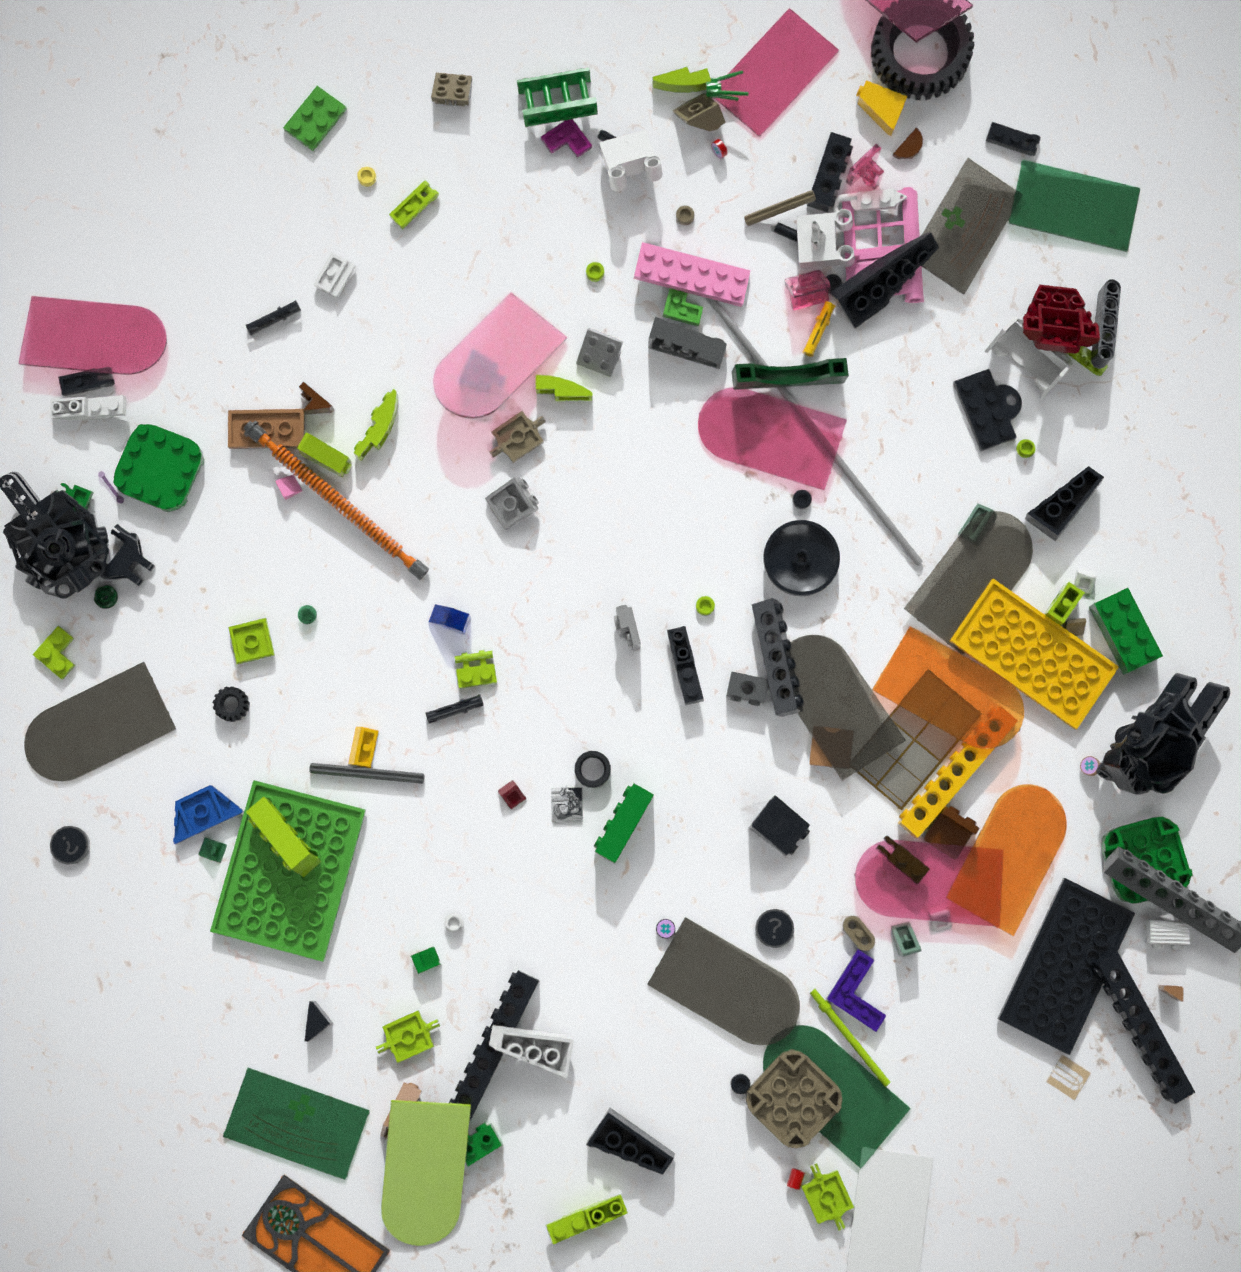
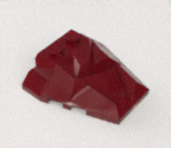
(1059, 320)

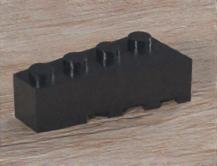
(630, 1143)

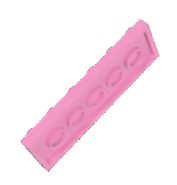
(692, 274)

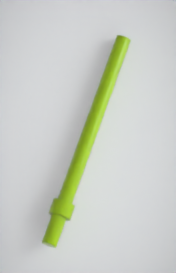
(825, 1006)

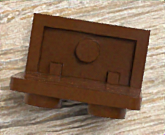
(951, 828)

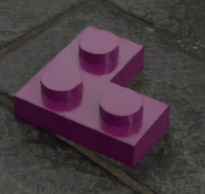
(569, 134)

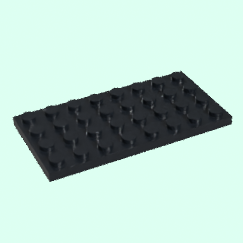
(1057, 975)

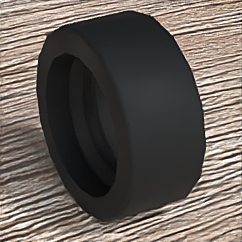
(592, 754)

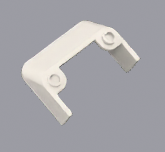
(1045, 366)

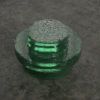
(307, 614)

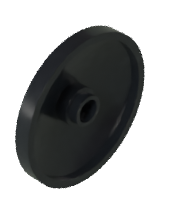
(802, 540)

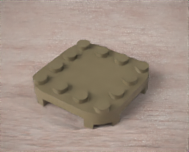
(794, 1099)

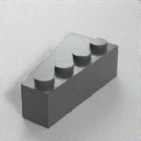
(686, 343)

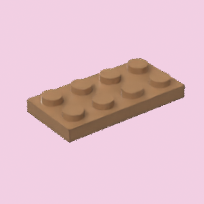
(281, 425)

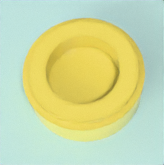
(366, 176)

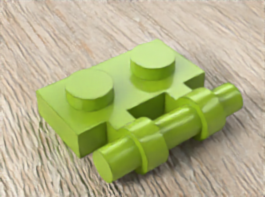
(475, 675)

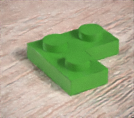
(679, 310)

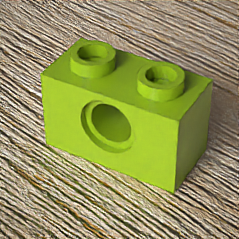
(1064, 603)

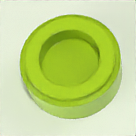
(595, 271)
(705, 605)

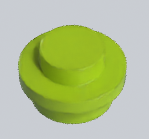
(1025, 448)

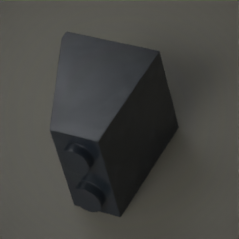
(780, 826)

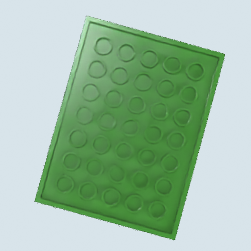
(279, 906)

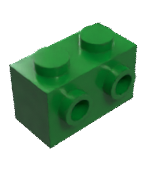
(482, 1143)

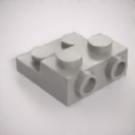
(512, 502)
(626, 623)

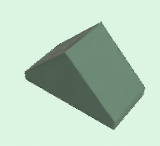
(905, 939)

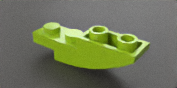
(383, 418)
(586, 1218)

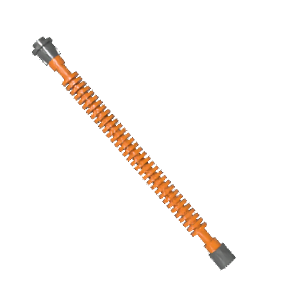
(296, 466)

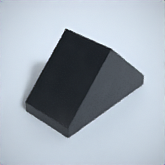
(316, 1021)

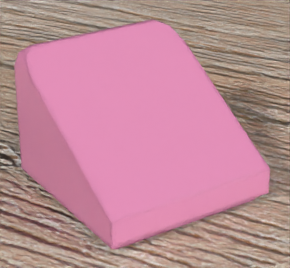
(288, 486)

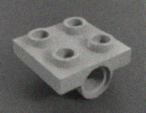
(599, 352)

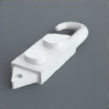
(871, 200)

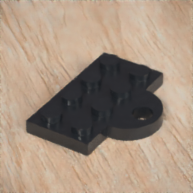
(988, 409)

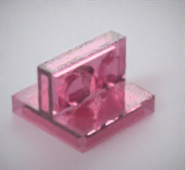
(867, 169)
(807, 289)

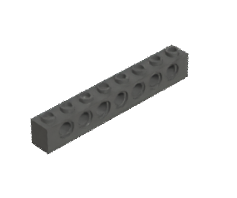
(1174, 898)

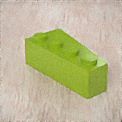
(282, 837)

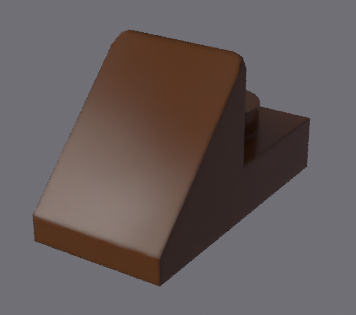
(318, 404)

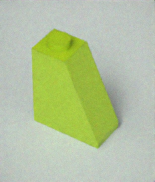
(324, 455)

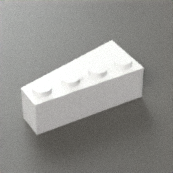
(538, 1048)

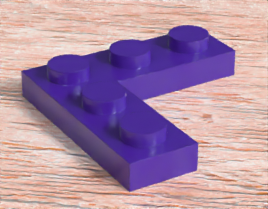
(843, 992)

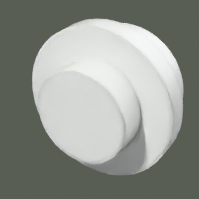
(454, 922)

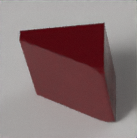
(511, 794)

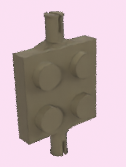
(517, 436)

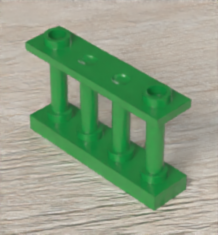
(560, 111)

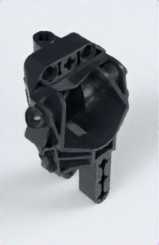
(57, 517)
(1165, 739)

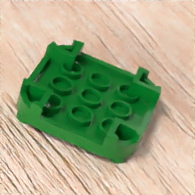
(158, 467)
(1153, 841)

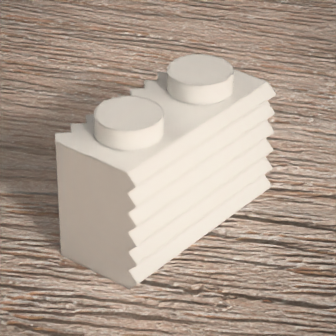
(1167, 933)

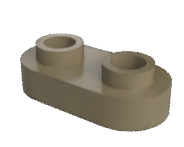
(858, 933)

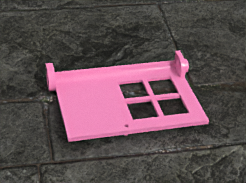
(864, 257)

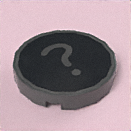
(69, 845)
(774, 928)

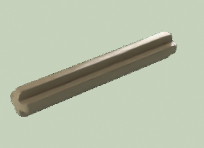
(779, 208)

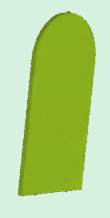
(424, 1170)

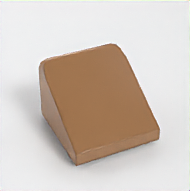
(1175, 992)

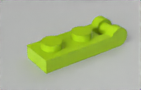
(413, 204)

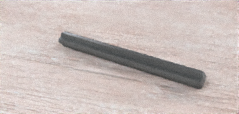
(368, 773)

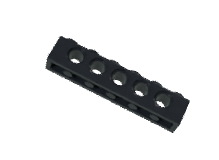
(762, 612)

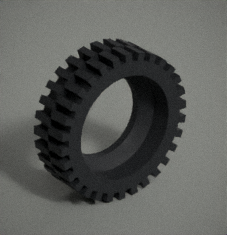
(960, 51)

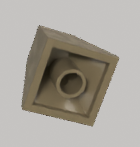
(701, 113)

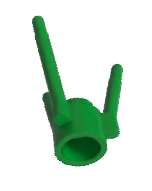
(713, 88)

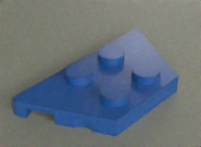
(201, 812)

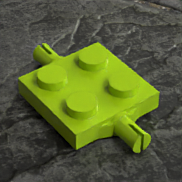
(408, 1036)
(827, 1196)

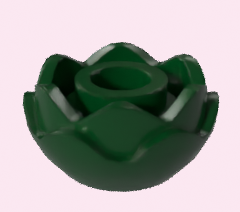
(101, 592)

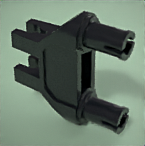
(125, 559)

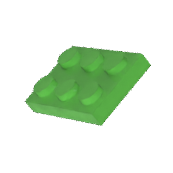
(315, 118)

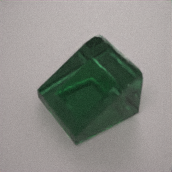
(212, 850)

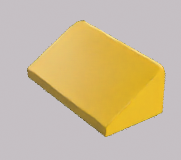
(363, 747)

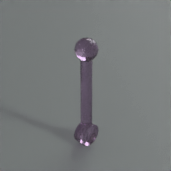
(101, 474)

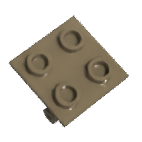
(451, 87)

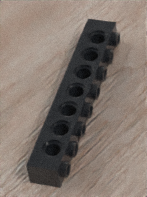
(493, 1058)
(1181, 1086)

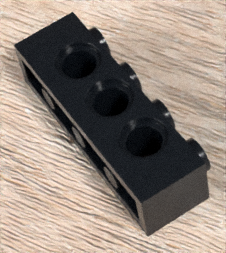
(836, 144)

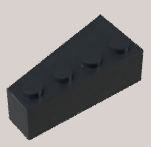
(1060, 508)

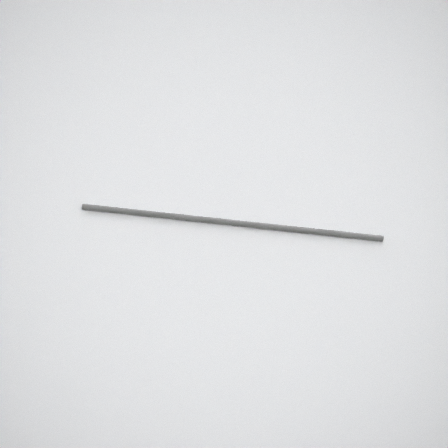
(838, 460)

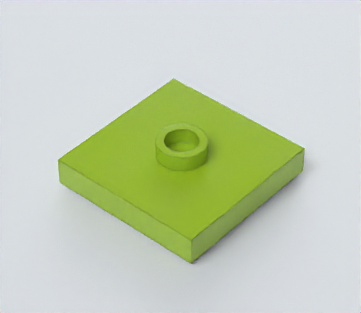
(251, 641)

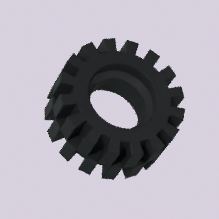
(222, 696)

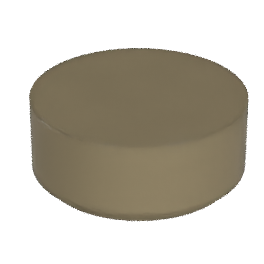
(685, 215)

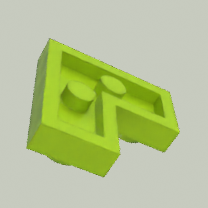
(51, 652)

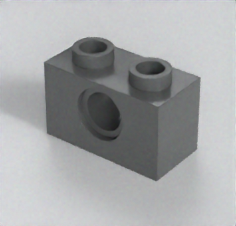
(758, 685)

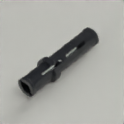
(273, 317)
(455, 708)

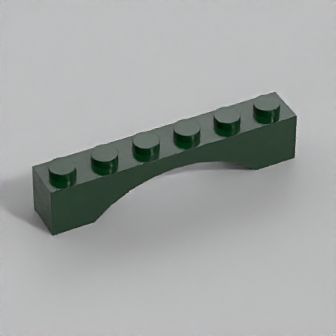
(761, 376)

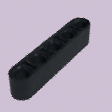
(1106, 312)

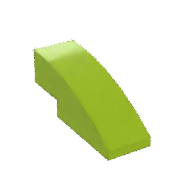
(682, 81)
(562, 388)

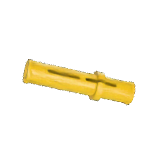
(828, 310)

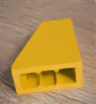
(881, 105)

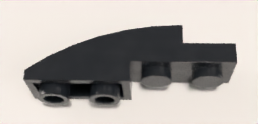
(685, 665)

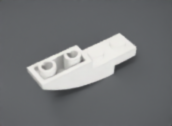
(88, 408)

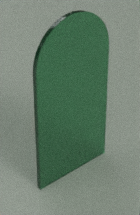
(867, 1108)

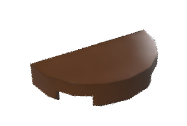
(910, 147)

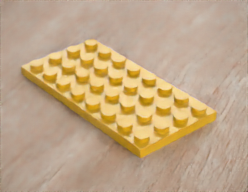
(1034, 654)

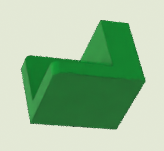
(426, 959)

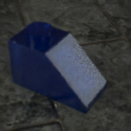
(450, 618)

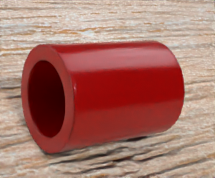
(795, 1179)

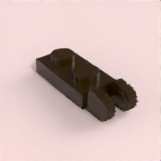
(904, 860)

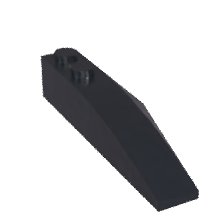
(877, 283)

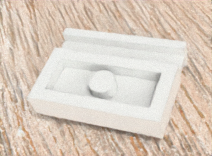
(334, 275)

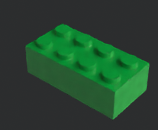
(1125, 631)
(624, 822)

